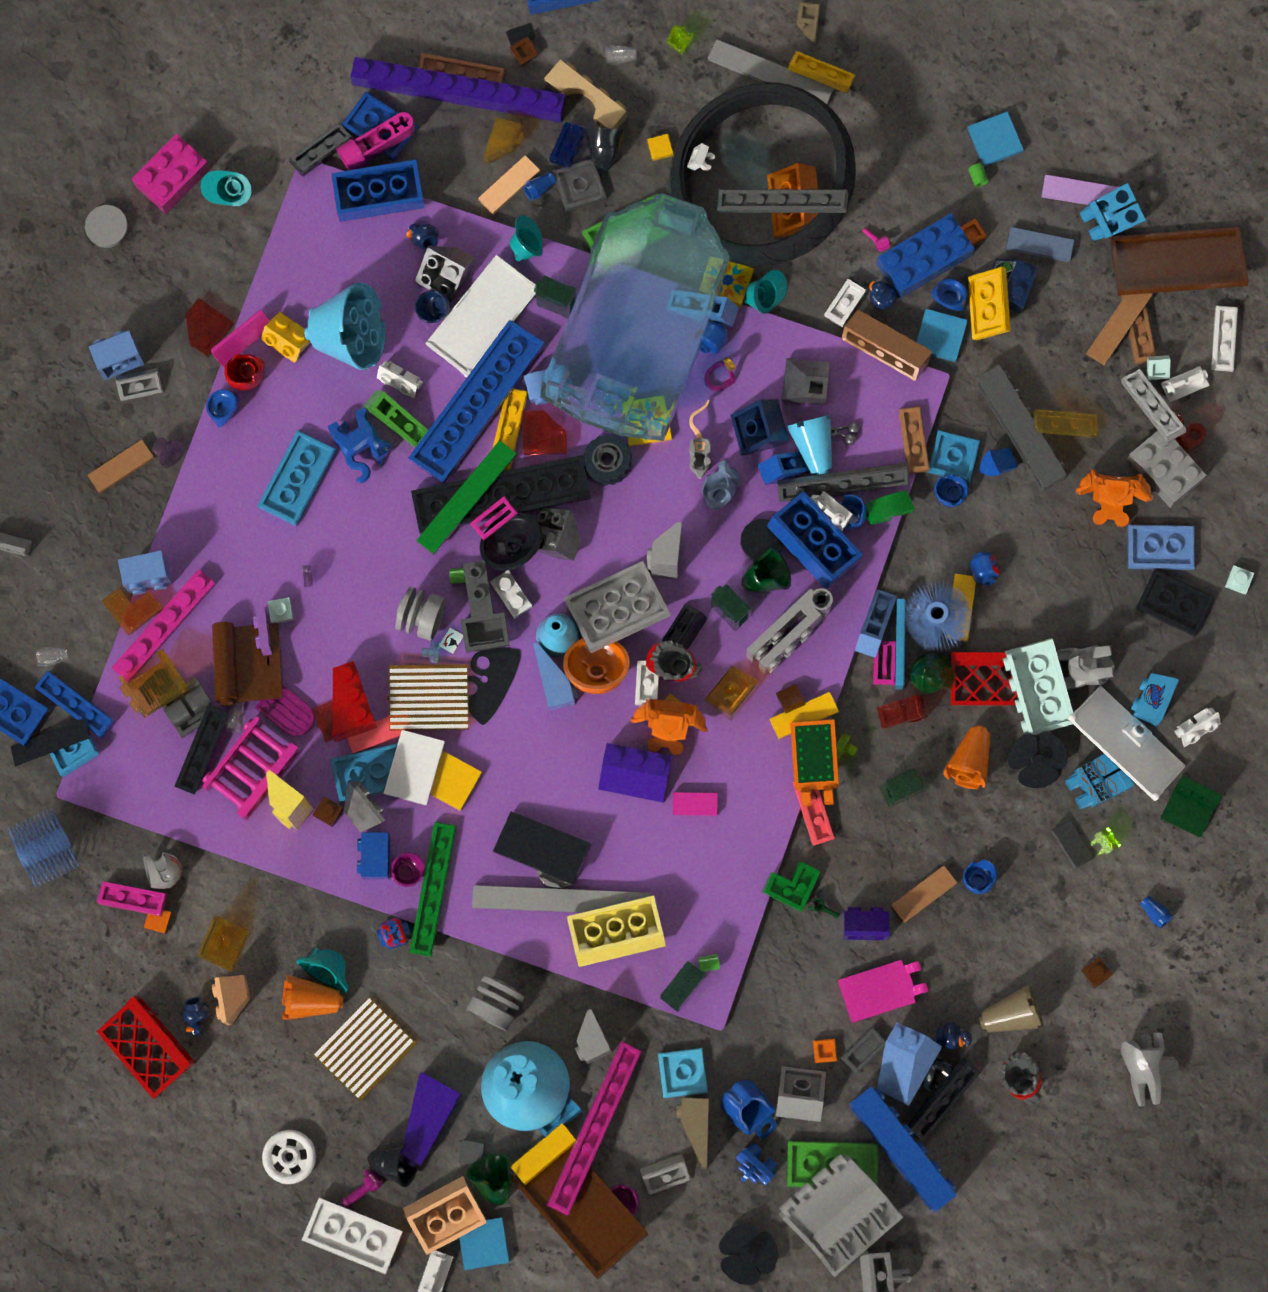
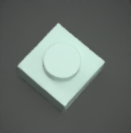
(1158, 367)
(1239, 579)
(280, 610)

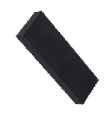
(319, 150)

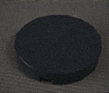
(758, 538)

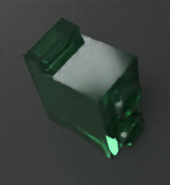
(555, 296)
(730, 606)
(682, 986)

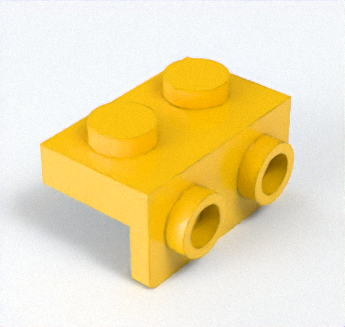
(285, 336)

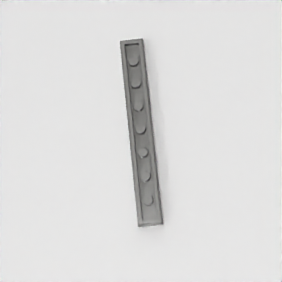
(548, 899)

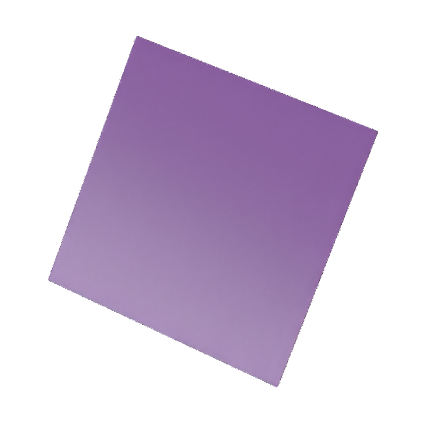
(366, 556)

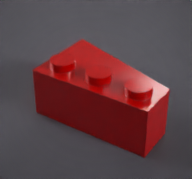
(350, 704)

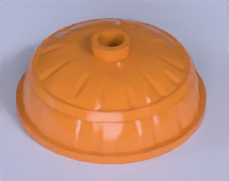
(608, 663)

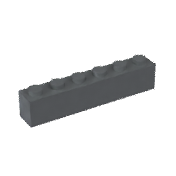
(1020, 428)

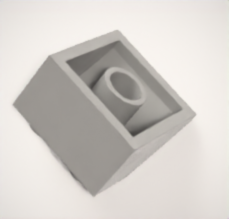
(591, 1040)
(801, 1094)

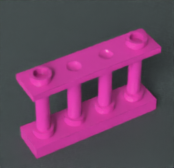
(258, 788)

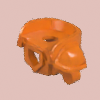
(1113, 495)
(668, 722)

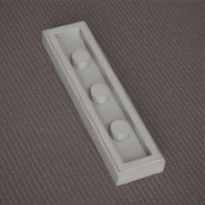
(1153, 405)

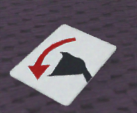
(451, 640)

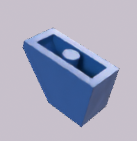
(782, 467)

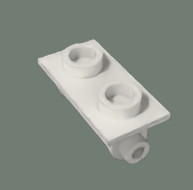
(390, 375)
(1185, 384)
(834, 510)
(1207, 722)
(435, 1272)

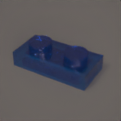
(567, 145)

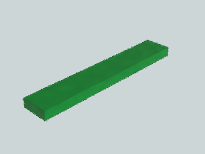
(466, 497)
(433, 889)

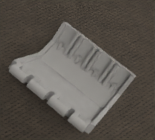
(840, 1213)

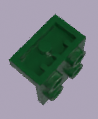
(1190, 806)

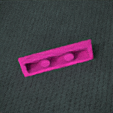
(240, 338)

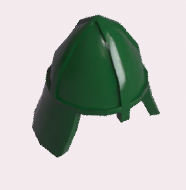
(767, 573)
(931, 673)
(492, 1177)

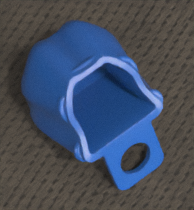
(748, 1108)

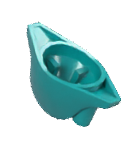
(326, 967)

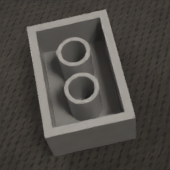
(1166, 468)

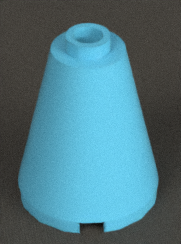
(814, 443)
(557, 634)

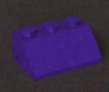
(635, 772)

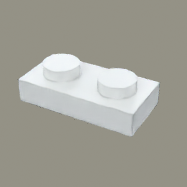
(845, 302)
(511, 594)
(645, 684)

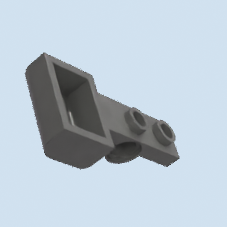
(484, 628)

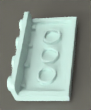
(1038, 686)

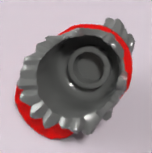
(672, 662)
(1022, 1077)

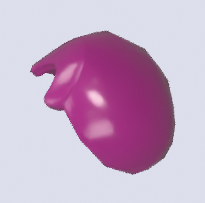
(407, 869)
(627, 1196)

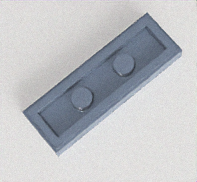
(1040, 244)

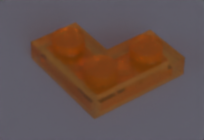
(130, 615)

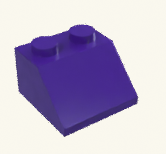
(866, 924)

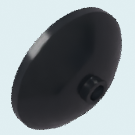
(512, 543)

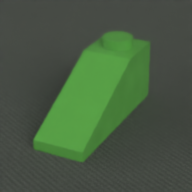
(395, 417)

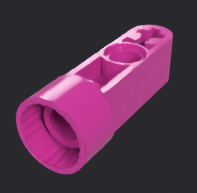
(355, 154)

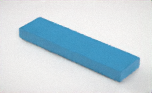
(900, 644)

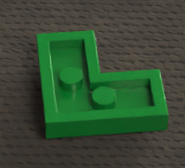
(792, 892)

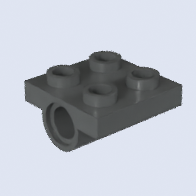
(188, 709)

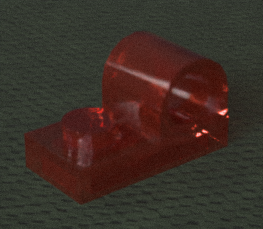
(1185, 440)
(902, 711)

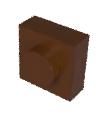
(328, 811)
(1096, 972)

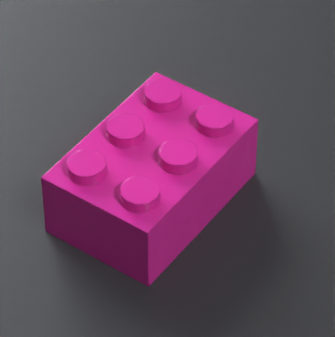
(171, 173)

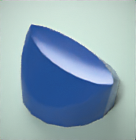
(950, 294)
(222, 406)

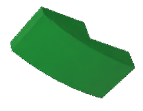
(889, 506)

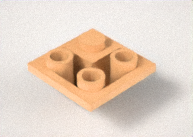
(232, 997)

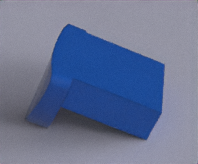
(998, 462)

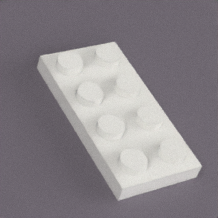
(352, 1235)

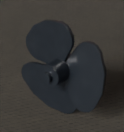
(1042, 755)
(739, 1242)

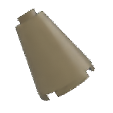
(1013, 1012)

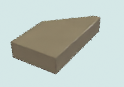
(808, 19)

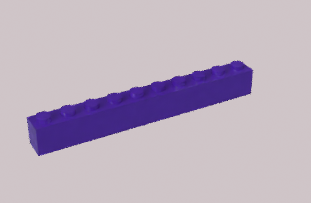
(458, 89)

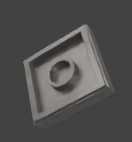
(579, 185)

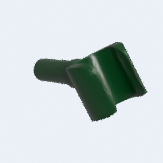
(820, 906)

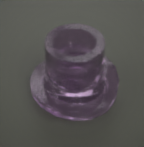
(168, 452)

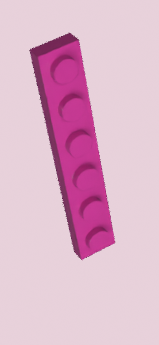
(163, 625)

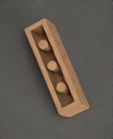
(886, 345)

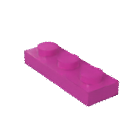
(132, 899)

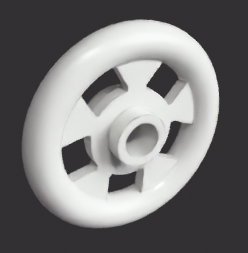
(270, 1160)

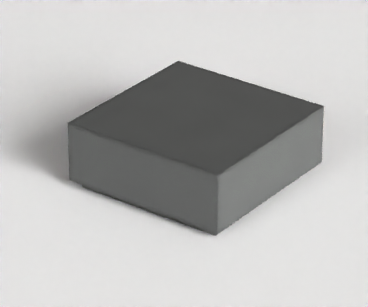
(470, 1152)

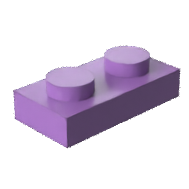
(263, 639)

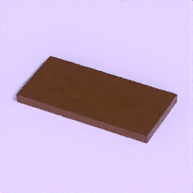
(1179, 261)
(598, 1225)

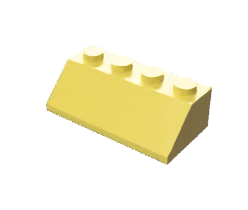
(288, 804)
(616, 931)

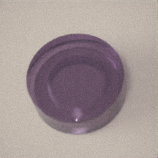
(307, 575)

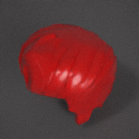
(244, 371)

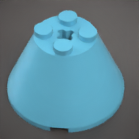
(349, 327)
(525, 1086)

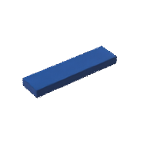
(74, 704)

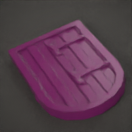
(288, 713)

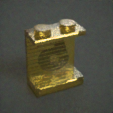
(154, 687)

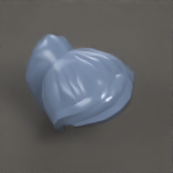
(721, 486)

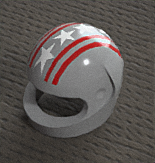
(162, 872)

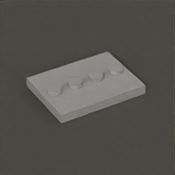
(617, 607)

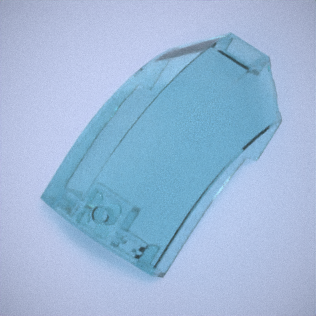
(638, 318)

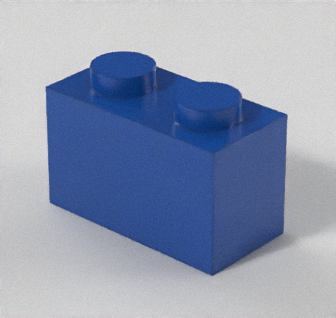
(374, 855)

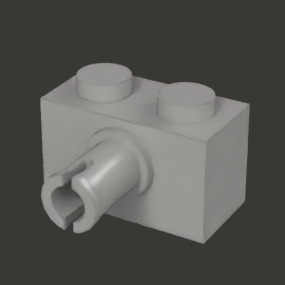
(878, 1273)

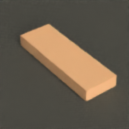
(508, 185)

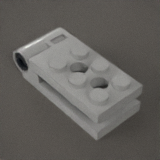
(811, 615)

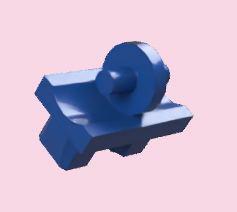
(753, 1167)

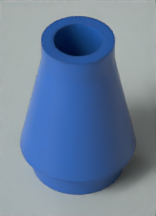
(538, 186)
(1156, 912)

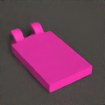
(880, 990)

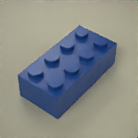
(377, 190)
(925, 256)
(814, 540)

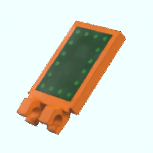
(814, 759)

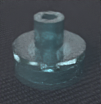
(432, 652)

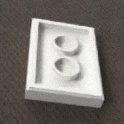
(414, 767)

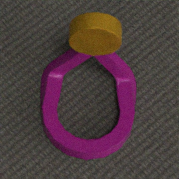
(730, 367)

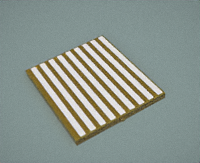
(428, 697)
(364, 1049)

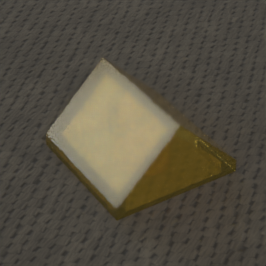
(732, 692)
(222, 943)

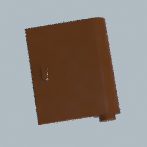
(241, 668)

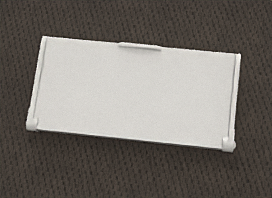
(481, 314)
(1127, 742)

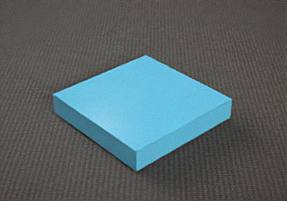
(682, 1073)

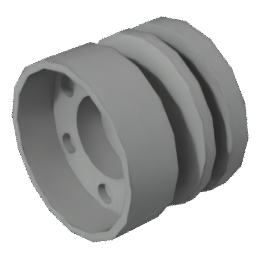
(420, 613)
(495, 1003)

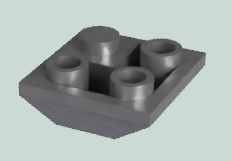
(444, 270)
(805, 381)
(559, 533)
(359, 809)

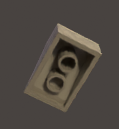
(695, 1123)

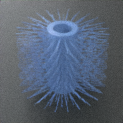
(940, 625)
(43, 847)

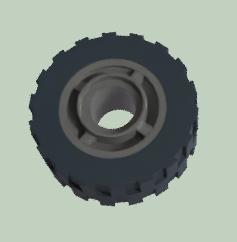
(604, 447)

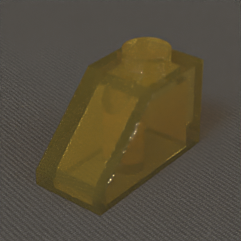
(502, 140)

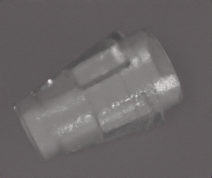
(619, 54)
(50, 656)
(236, 718)

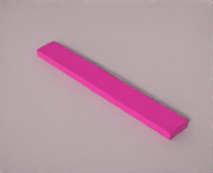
(594, 1128)

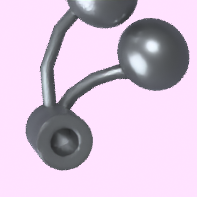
(850, 439)

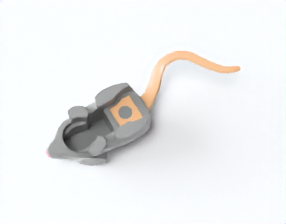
(699, 449)

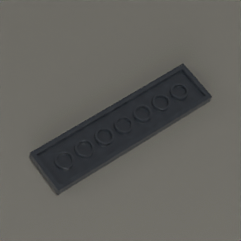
(525, 489)

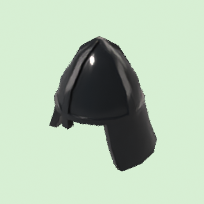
(604, 145)
(387, 1163)

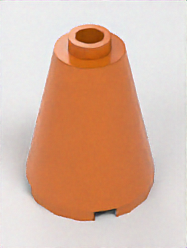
(970, 759)
(308, 999)

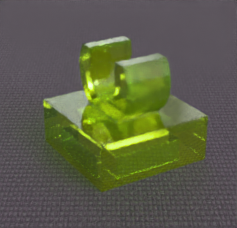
(679, 39)
(844, 747)
(1106, 840)

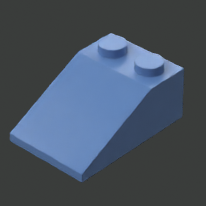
(905, 1063)

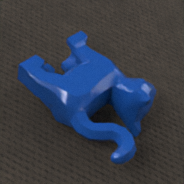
(358, 440)

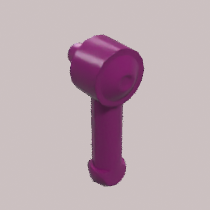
(371, 1183)

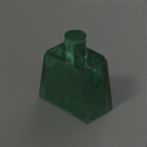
(902, 787)

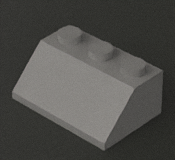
(665, 553)

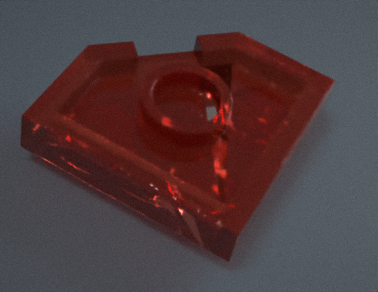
(206, 327)
(542, 434)

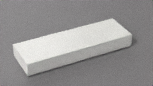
(1224, 338)

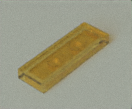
(1066, 423)

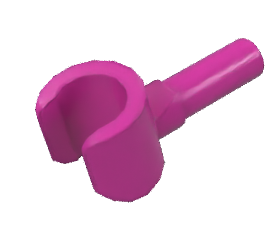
(881, 244)

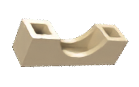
(567, 81)

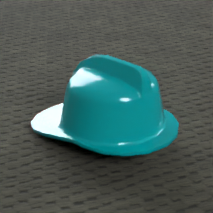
(226, 188)
(526, 239)
(767, 291)

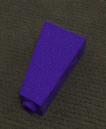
(428, 1116)

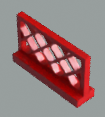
(979, 659)
(157, 1031)

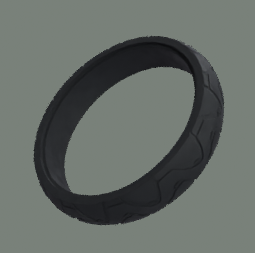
(768, 94)

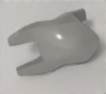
(1087, 665)
(1147, 1066)

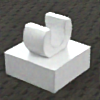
(698, 158)

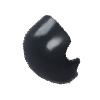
(937, 1074)

